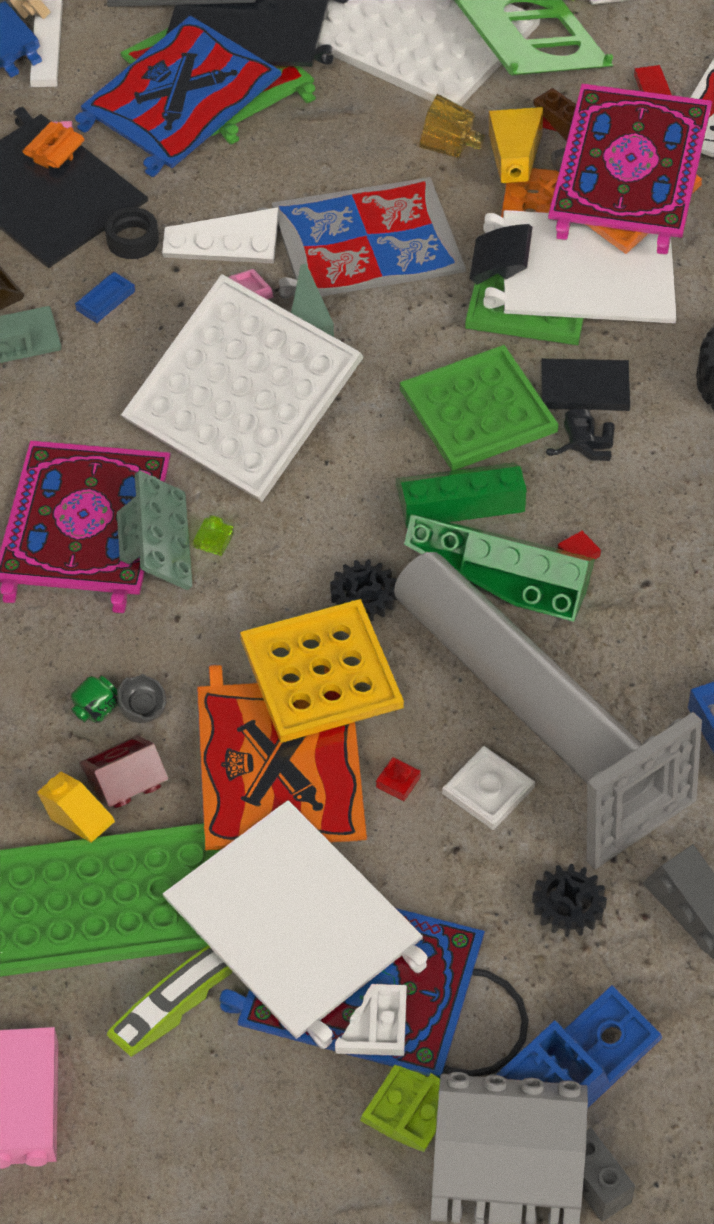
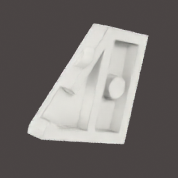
(377, 1024)

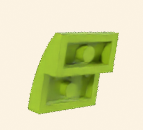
(405, 1107)

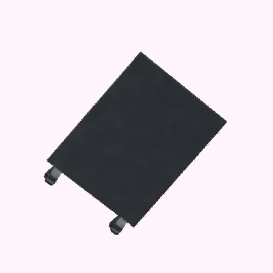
(270, 29)
(55, 207)

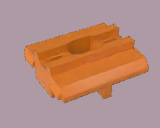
(53, 145)

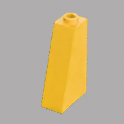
(515, 141)

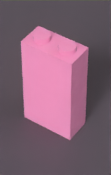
(28, 1096)

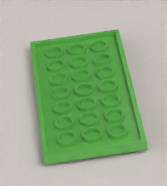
(96, 899)

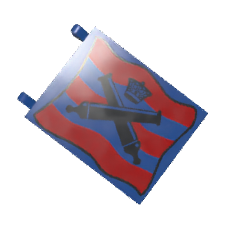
(178, 93)

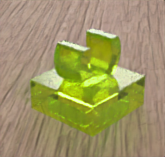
(213, 536)

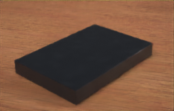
(585, 384)

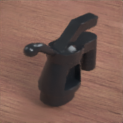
(581, 432)

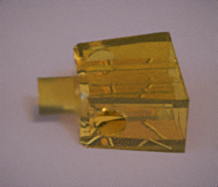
(449, 128)

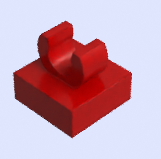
(398, 779)

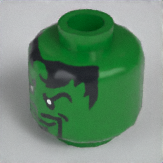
(94, 699)

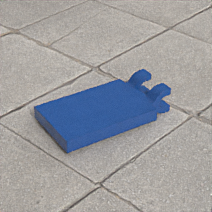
(15, 41)

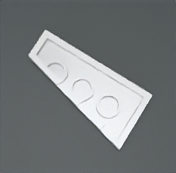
(228, 238)

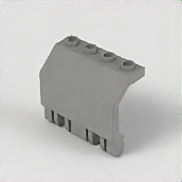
(509, 1148)

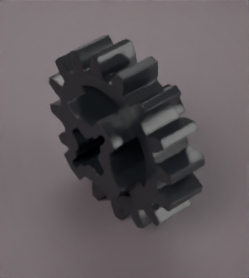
(363, 584)
(566, 910)

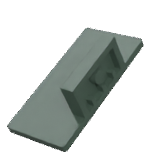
(28, 334)
(156, 530)

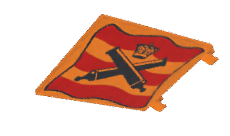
(254, 774)

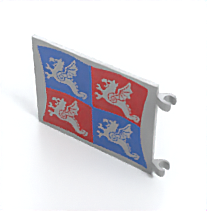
(368, 237)

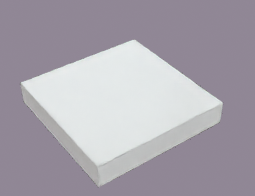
(488, 787)

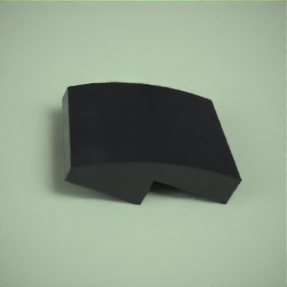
(501, 252)

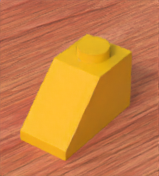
(74, 807)

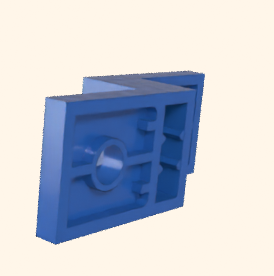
(580, 1052)

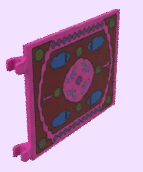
(630, 162)
(67, 523)

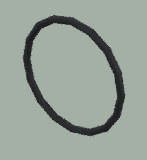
(523, 1030)

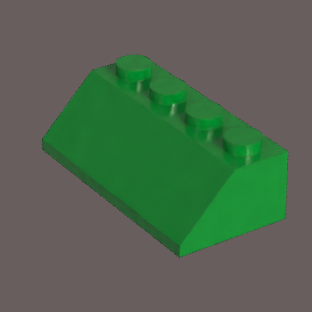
(464, 493)

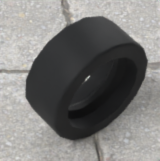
(129, 218)

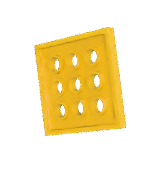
(322, 713)

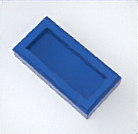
(105, 297)

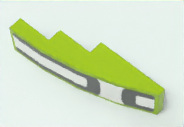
(167, 1001)

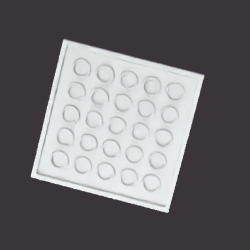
(242, 387)

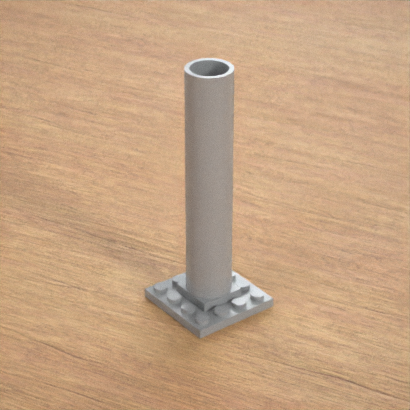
(628, 782)

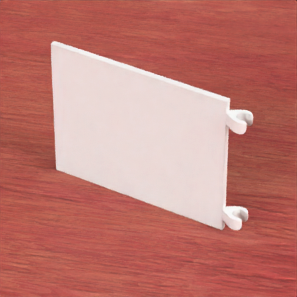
(585, 275)
(294, 920)

